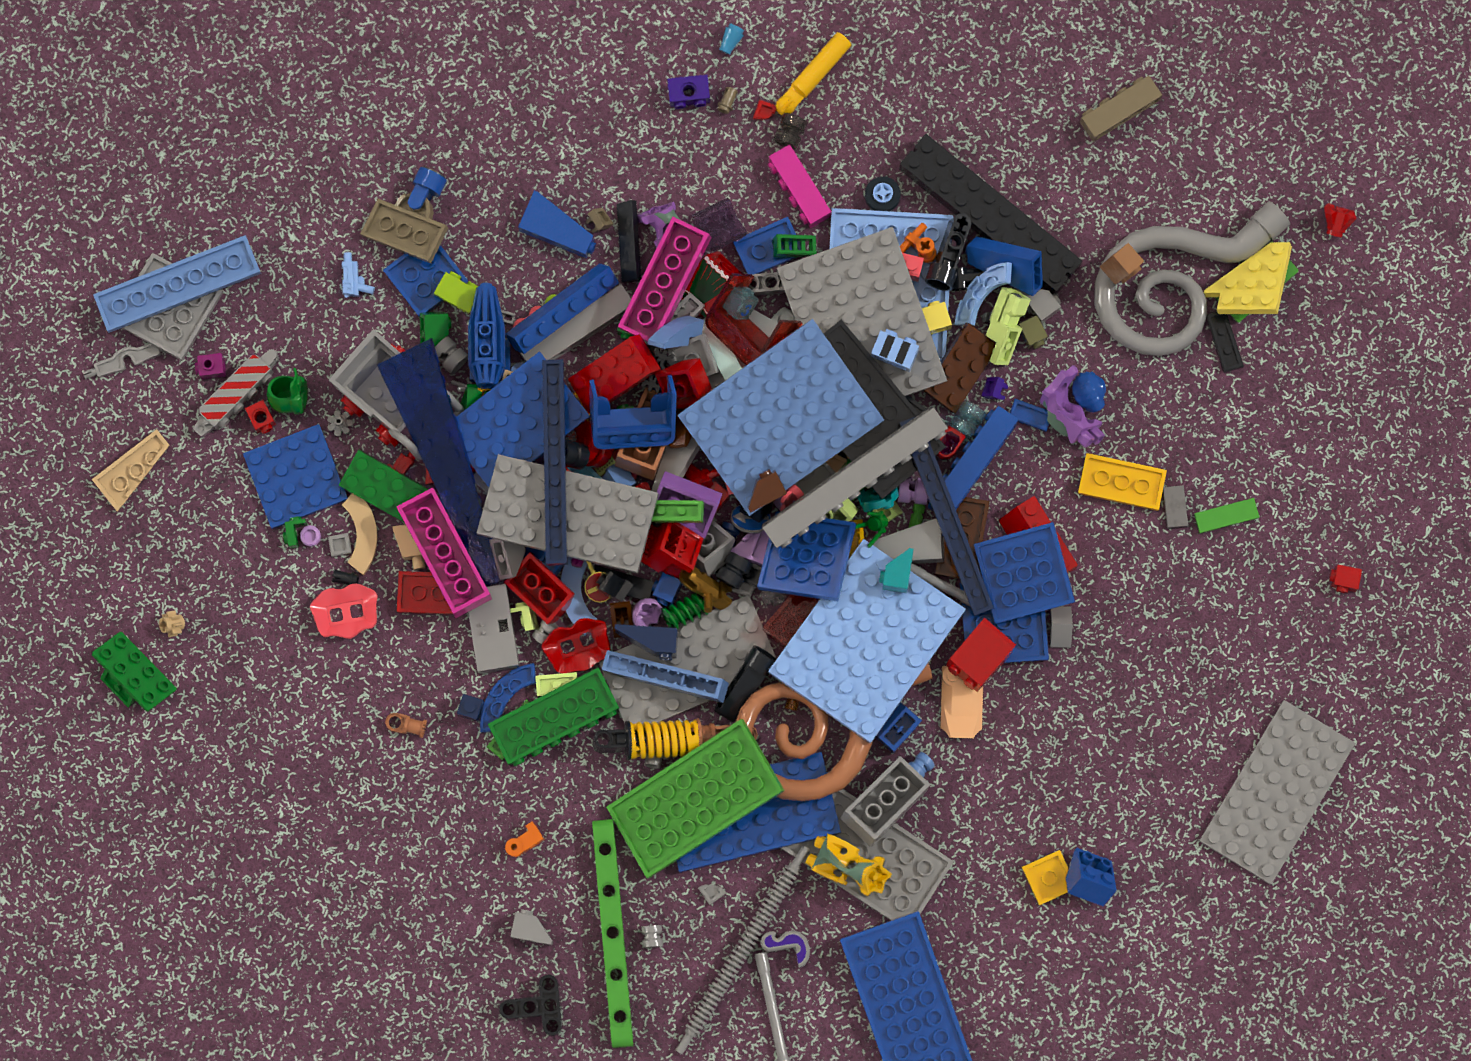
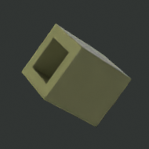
(1033, 333)

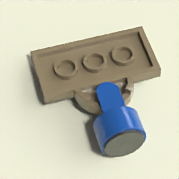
(409, 222)

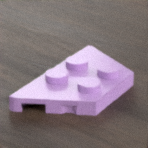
(752, 547)

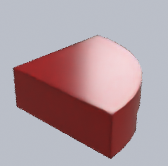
(764, 110)

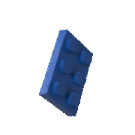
(757, 247)

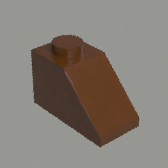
(766, 490)

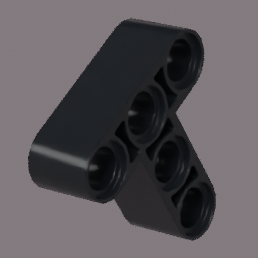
(540, 1009)

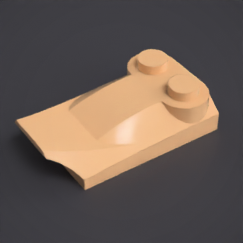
(959, 707)

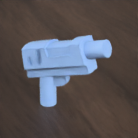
(352, 282)

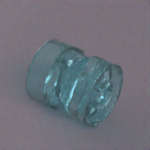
(973, 415)

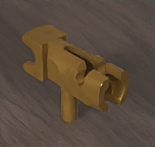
(712, 591)

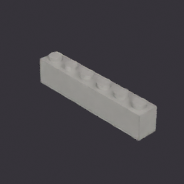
(584, 325)

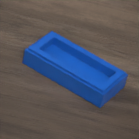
(1030, 415)

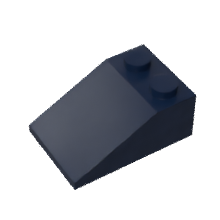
(657, 641)

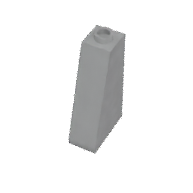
(923, 538)

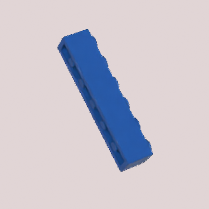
(562, 308)
(978, 454)

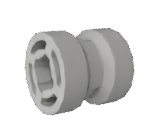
(544, 630)
(652, 937)

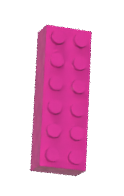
(665, 279)
(444, 553)

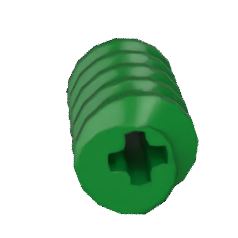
(684, 611)

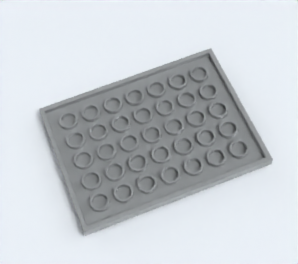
(870, 292)

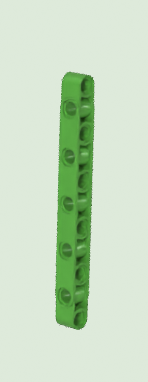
(613, 948)

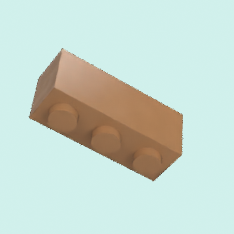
(1122, 264)

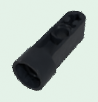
(943, 272)
(745, 682)

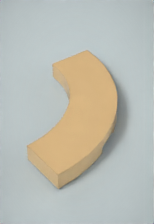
(366, 533)

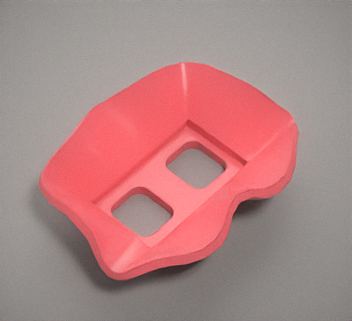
(344, 599)

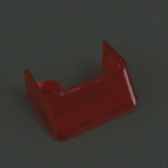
(742, 335)

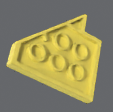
(1255, 283)

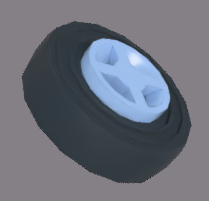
(882, 187)

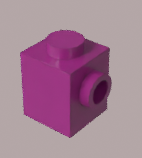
(210, 366)

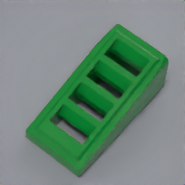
(778, 238)

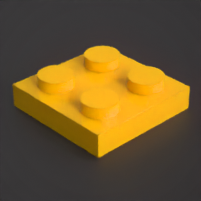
(1047, 877)

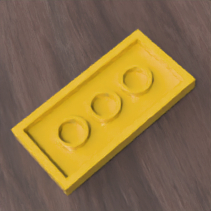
(1122, 482)

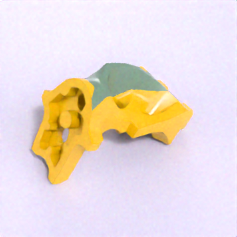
(831, 859)

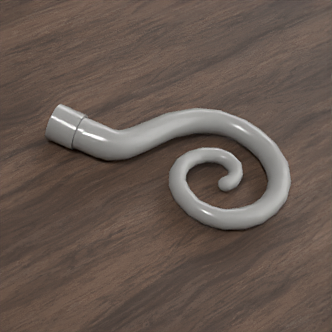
(1262, 228)

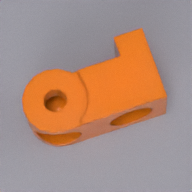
(518, 846)

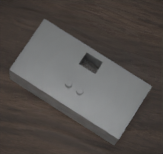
(494, 633)

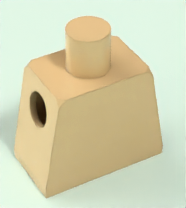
(408, 547)

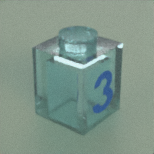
(741, 303)

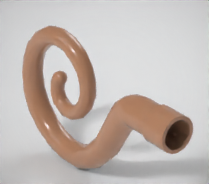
(841, 774)

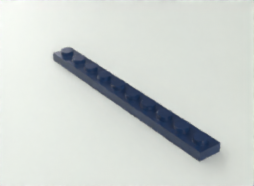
(554, 462)
(951, 529)

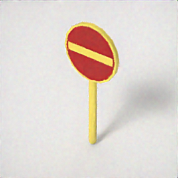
(590, 586)

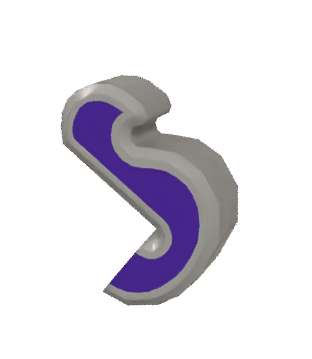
(788, 940)

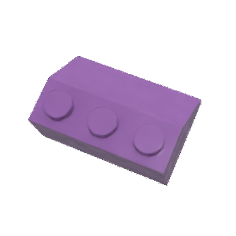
(678, 488)

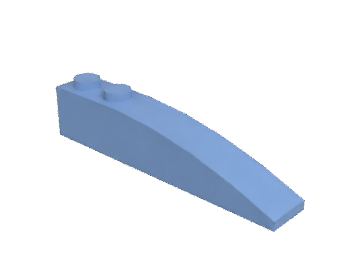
(666, 676)

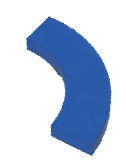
(503, 692)

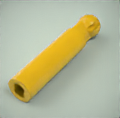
(813, 73)

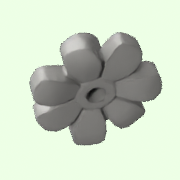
(342, 426)

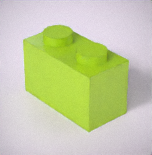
(456, 291)

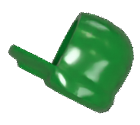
(288, 394)

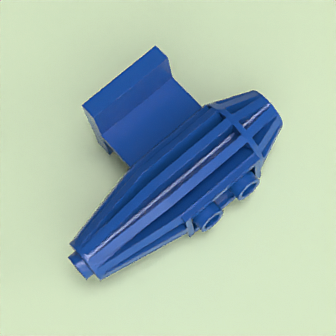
(487, 348)

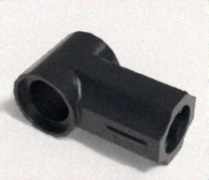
(964, 278)

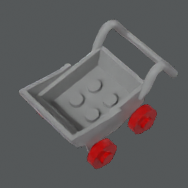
(368, 393)

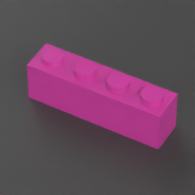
(799, 186)

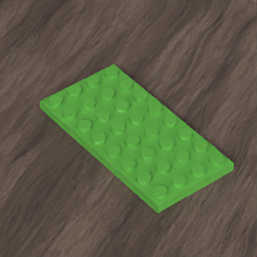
(695, 798)

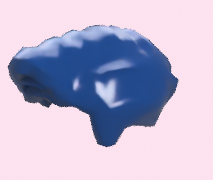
(1089, 391)

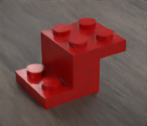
(670, 545)

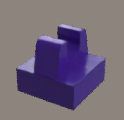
(993, 388)

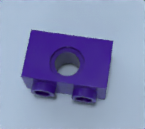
(698, 84)

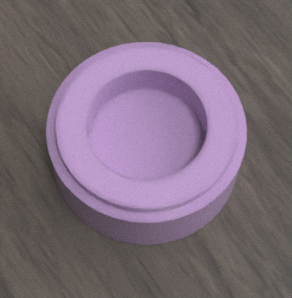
(310, 536)

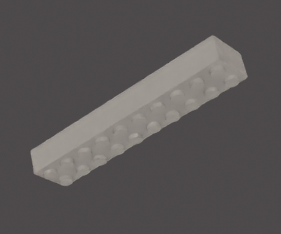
(854, 477)

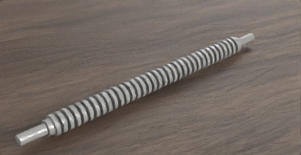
(692, 1031)

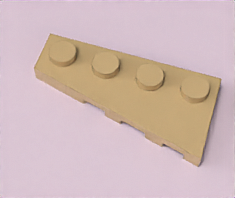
(127, 472)

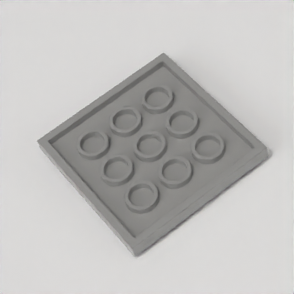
(177, 327)

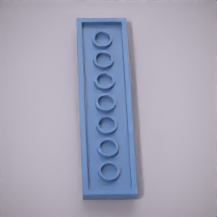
(176, 284)

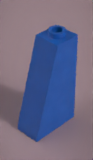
(555, 227)
(1026, 262)

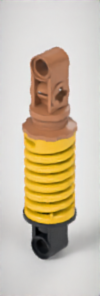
(657, 738)

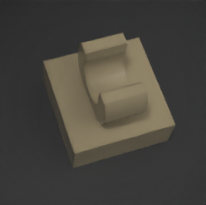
(600, 219)

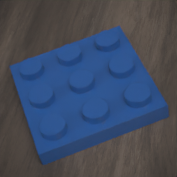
(419, 279)

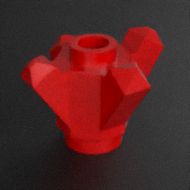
(1338, 219)

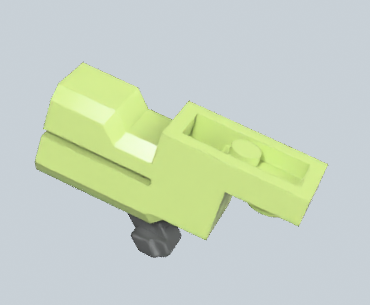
(1003, 323)

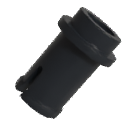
(345, 577)

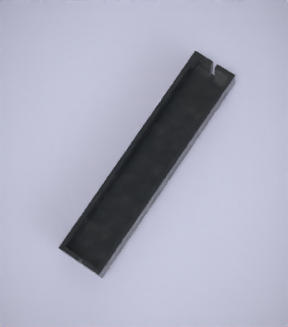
(989, 211)

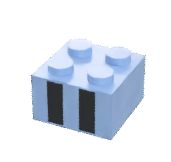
(895, 351)

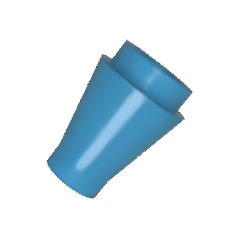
(731, 38)

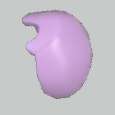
(646, 612)

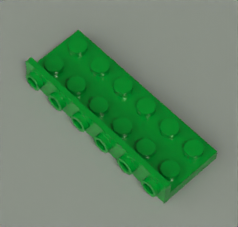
(554, 717)

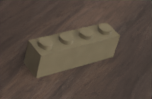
(1120, 108)

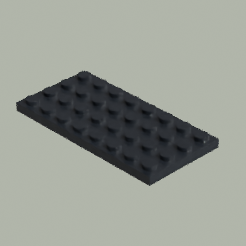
(886, 399)

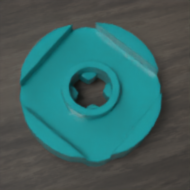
(870, 500)

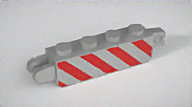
(235, 391)

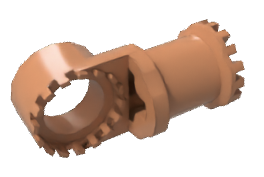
(407, 725)

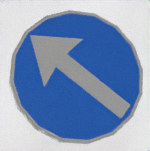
(745, 523)

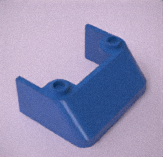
(633, 426)

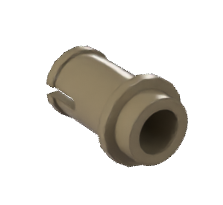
(727, 100)

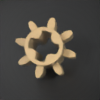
(171, 623)

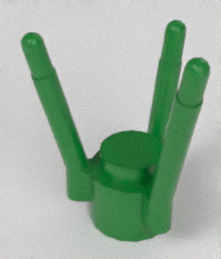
(876, 522)

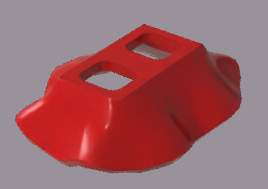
(582, 657)

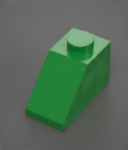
(434, 326)

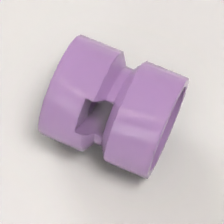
(906, 494)

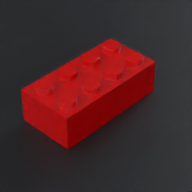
(616, 371)

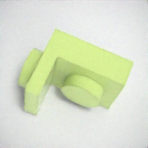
(528, 617)

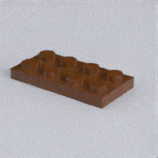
(962, 367)
(973, 519)

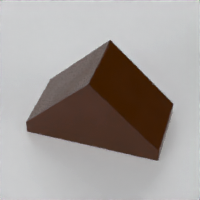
(621, 614)

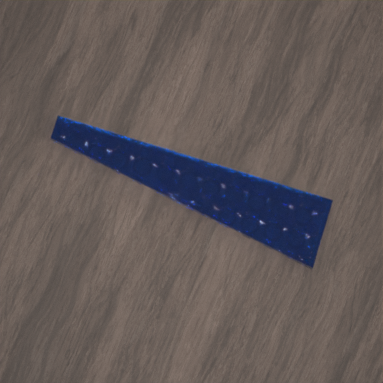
(427, 412)

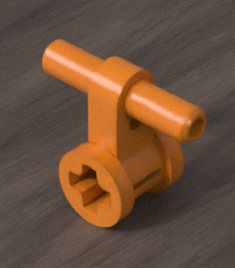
(924, 246)

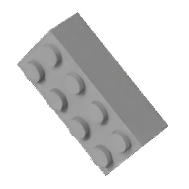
(885, 801)

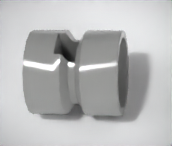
(450, 356)

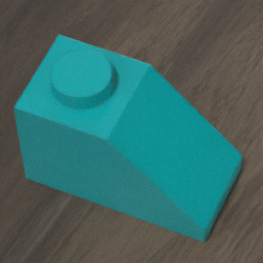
(897, 573)

